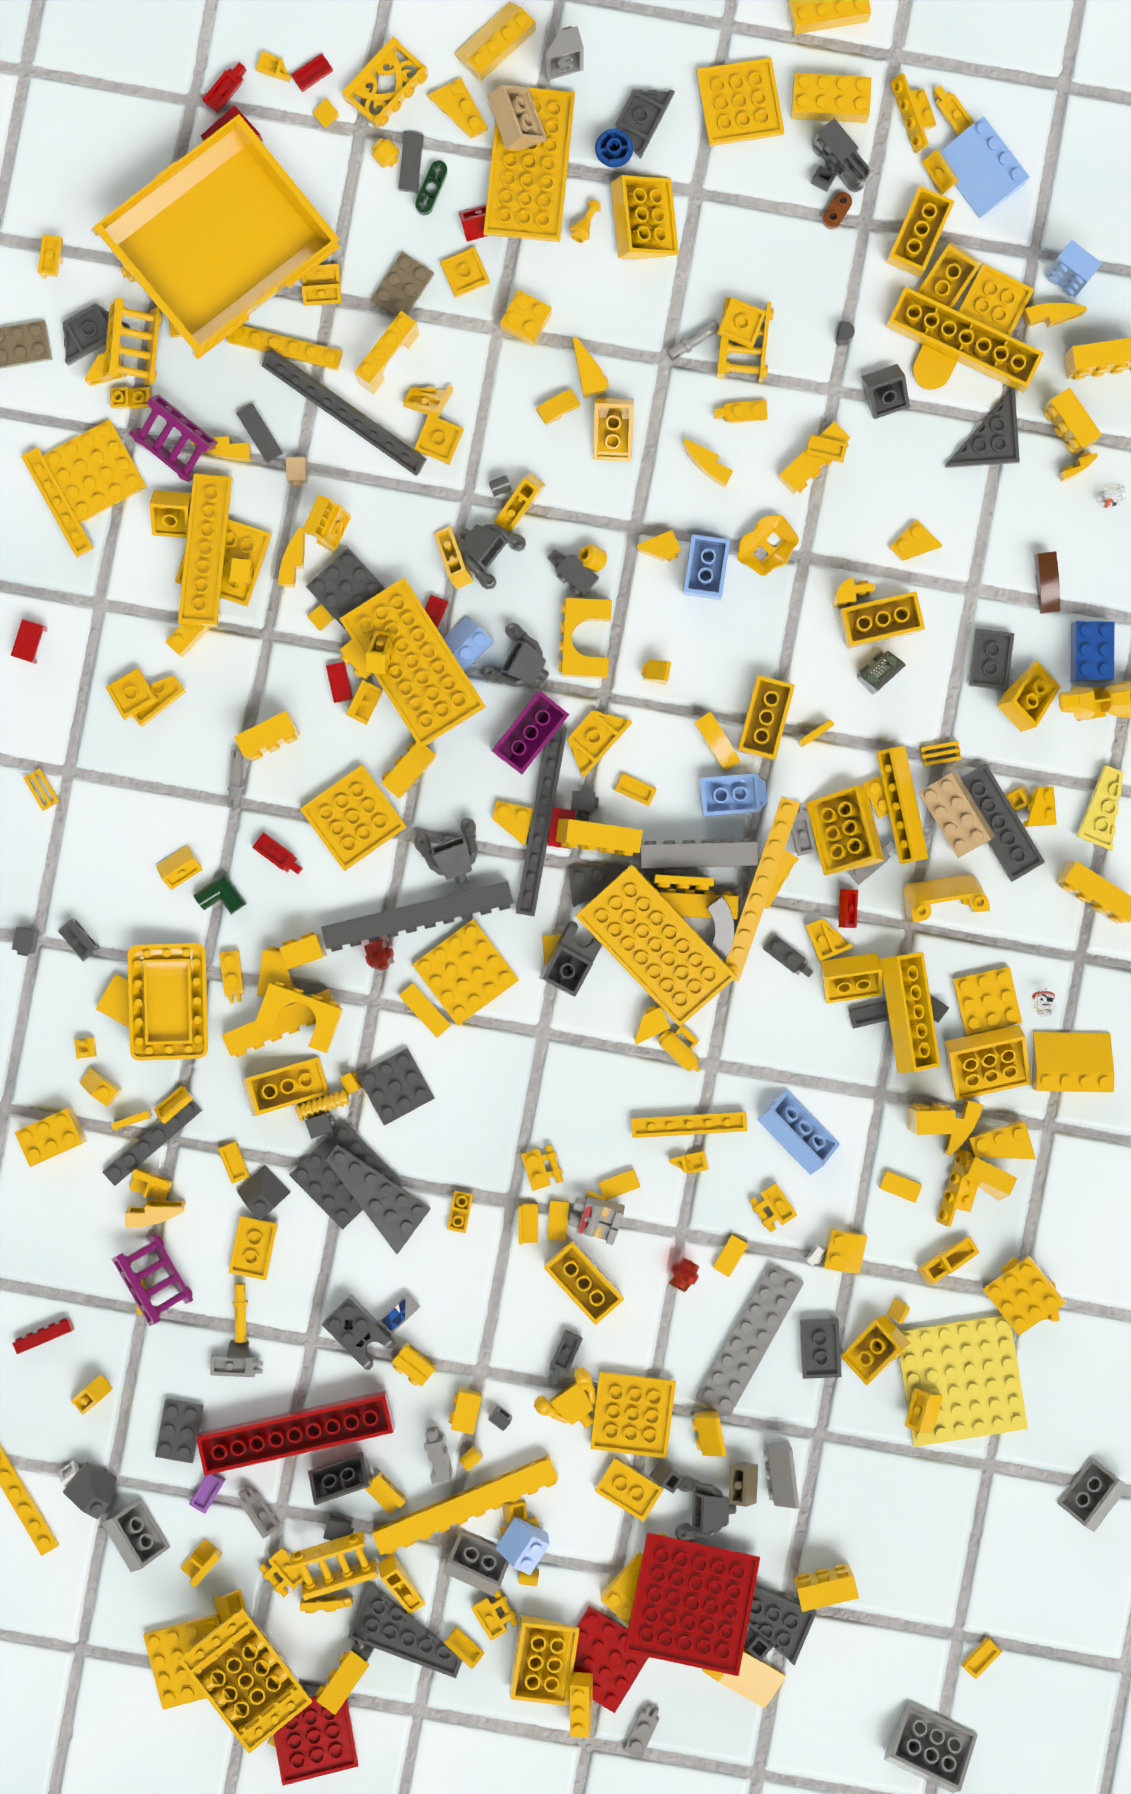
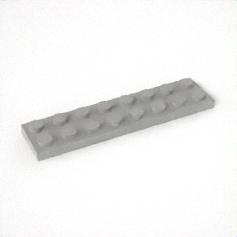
(749, 1340)

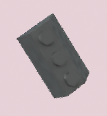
(340, 1478)

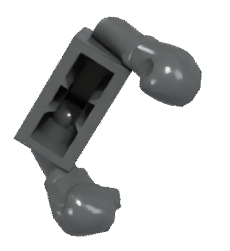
(483, 546)
(522, 664)
(453, 857)
(709, 1510)

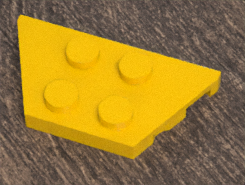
(594, 738)

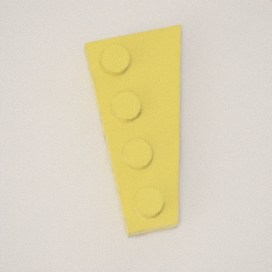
(1101, 813)

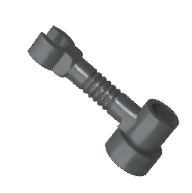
(360, 1648)

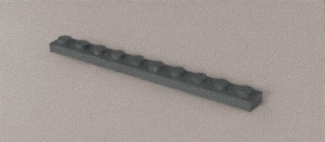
(343, 412)
(541, 823)

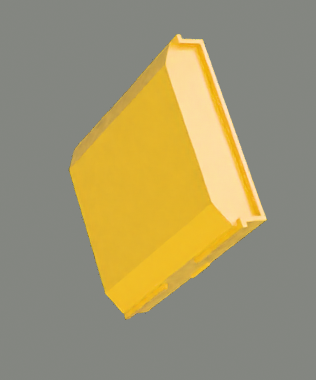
(218, 235)

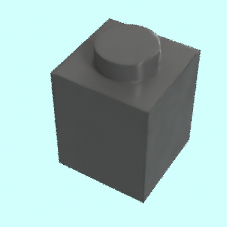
(584, 801)
(25, 941)
(320, 1124)
(666, 1476)
(337, 1528)

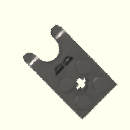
(841, 155)
(575, 957)
(363, 1330)

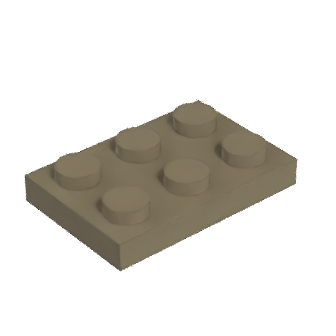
(402, 285)
(24, 344)

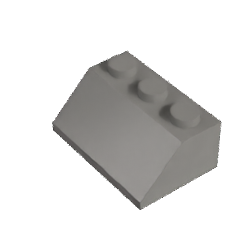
(565, 54)
(781, 1475)
(1092, 1494)
(136, 1535)
(476, 1563)

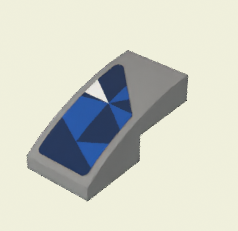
(399, 1313)

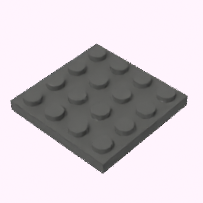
(323, 1184)

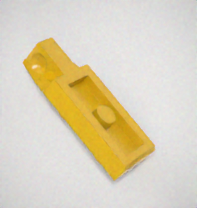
(952, 110)
(743, 412)

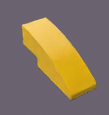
(1052, 313)
(234, 452)
(707, 462)
(292, 559)
(717, 741)
(964, 1126)
(153, 1212)
(948, 1260)

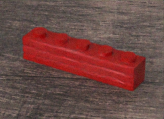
(43, 1335)

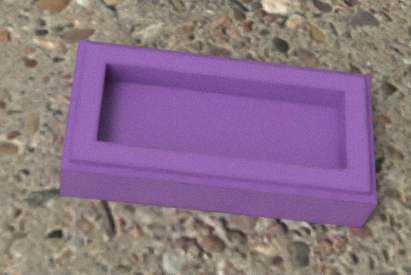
(207, 1492)

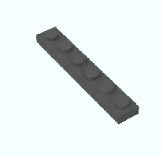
(150, 1143)

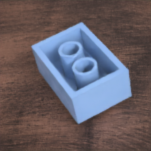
(1073, 269)
(706, 567)

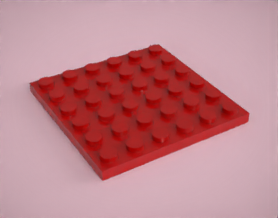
(692, 1604)

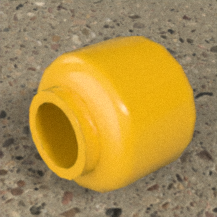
(385, 153)
(593, 557)

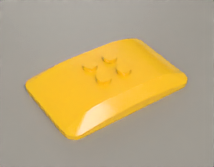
(167, 1001)

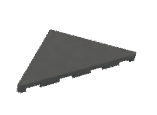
(994, 440)

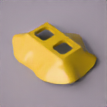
(778, 555)

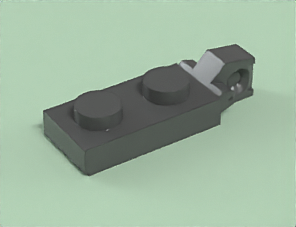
(787, 956)
(564, 1355)

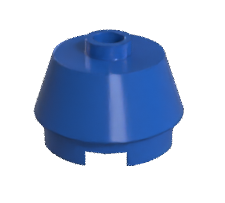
(614, 148)

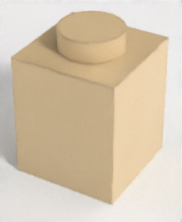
(296, 471)

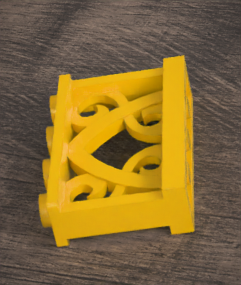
(367, 75)

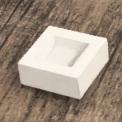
(815, 1255)
(68, 1473)

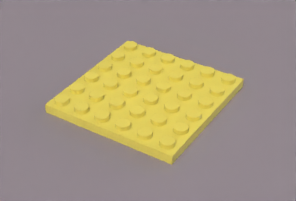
(974, 1372)

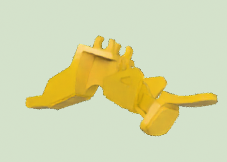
(1094, 702)

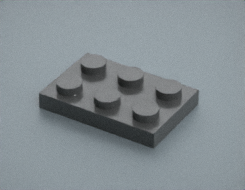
(991, 659)
(820, 1348)
(179, 1430)

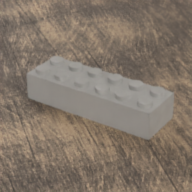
(698, 854)

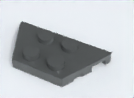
(642, 116)
(85, 332)

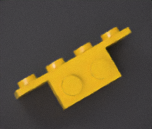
(914, 111)
(958, 1192)

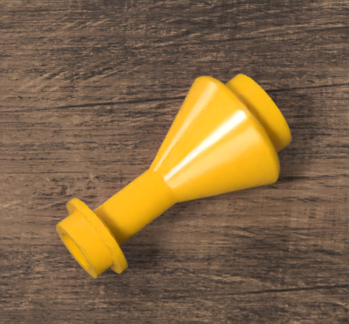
(581, 230)

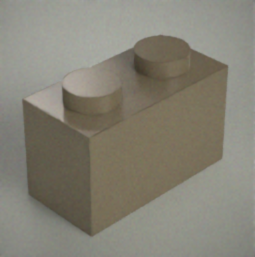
(743, 1484)

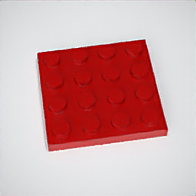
(602, 1654)
(315, 1743)

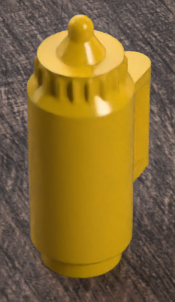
(678, 1049)

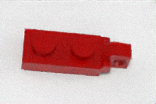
(224, 88)
(276, 854)

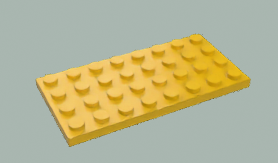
(530, 183)
(422, 671)
(656, 945)

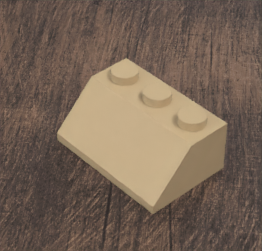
(516, 117)

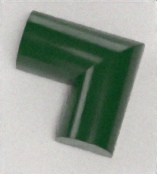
(223, 890)

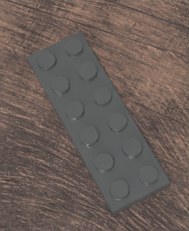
(1011, 841)

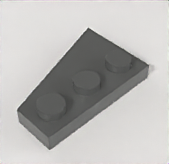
(590, 881)

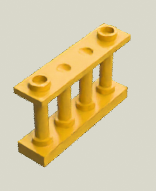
(727, 347)
(114, 348)
(337, 1579)

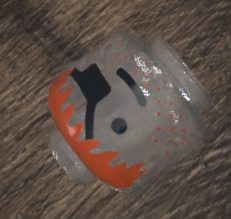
(1111, 494)
(1043, 1002)

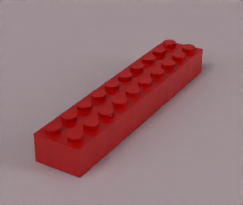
(295, 1433)

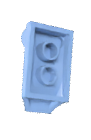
(732, 794)

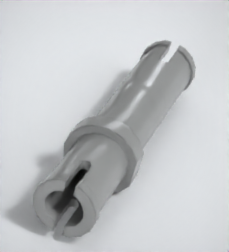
(687, 344)
(235, 779)

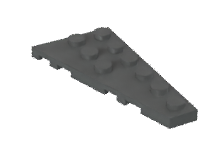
(780, 1622)
(401, 1634)

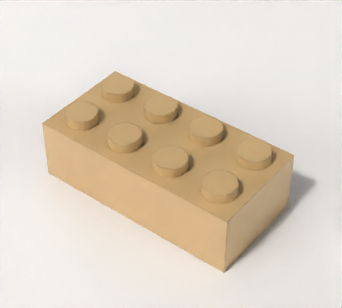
(956, 814)

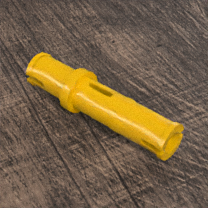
(240, 1312)

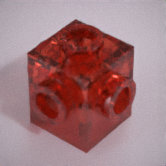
(379, 954)
(684, 1274)

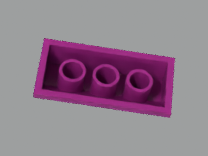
(530, 732)

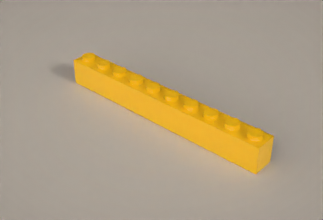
(465, 1504)

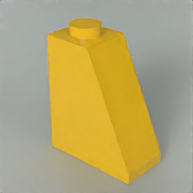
(273, 970)
(989, 1178)

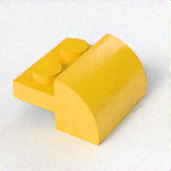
(848, 592)

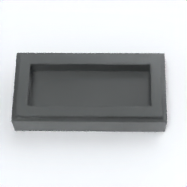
(869, 1014)

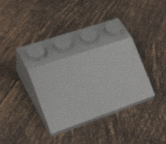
(931, 1747)

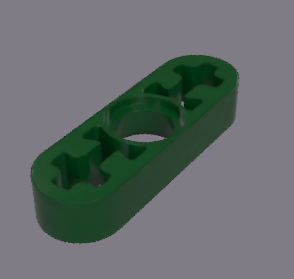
(441, 177)

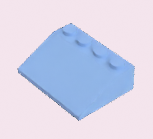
(984, 167)

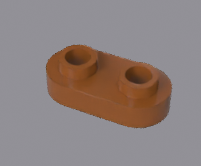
(837, 209)

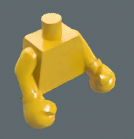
(572, 1402)

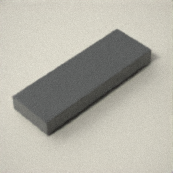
(411, 162)
(259, 433)

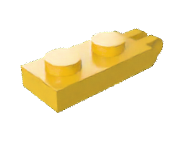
(232, 975)
(325, 1603)

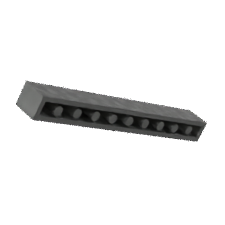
(417, 915)

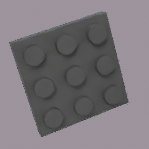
(344, 585)
(396, 1086)

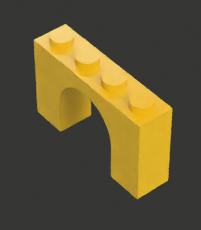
(400, 332)
(577, 612)
(326, 1014)

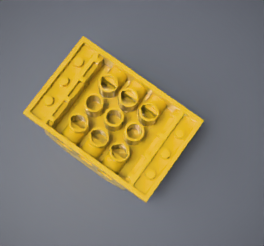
(245, 1679)

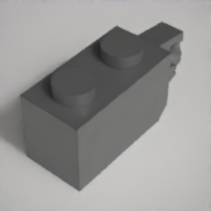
(572, 571)

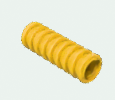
(322, 1104)

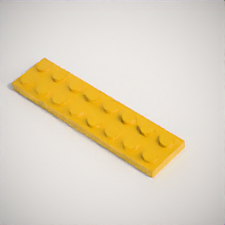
(205, 550)

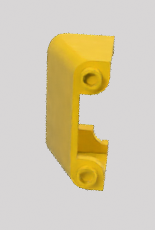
(921, 894)

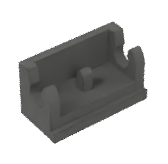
(78, 939)

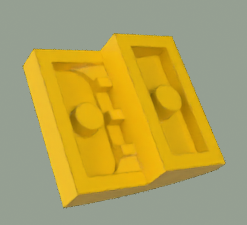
(322, 285)
(115, 1001)

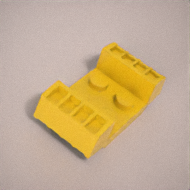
(327, 523)

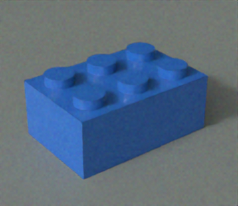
(1092, 651)

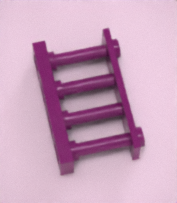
(188, 431)
(133, 1279)

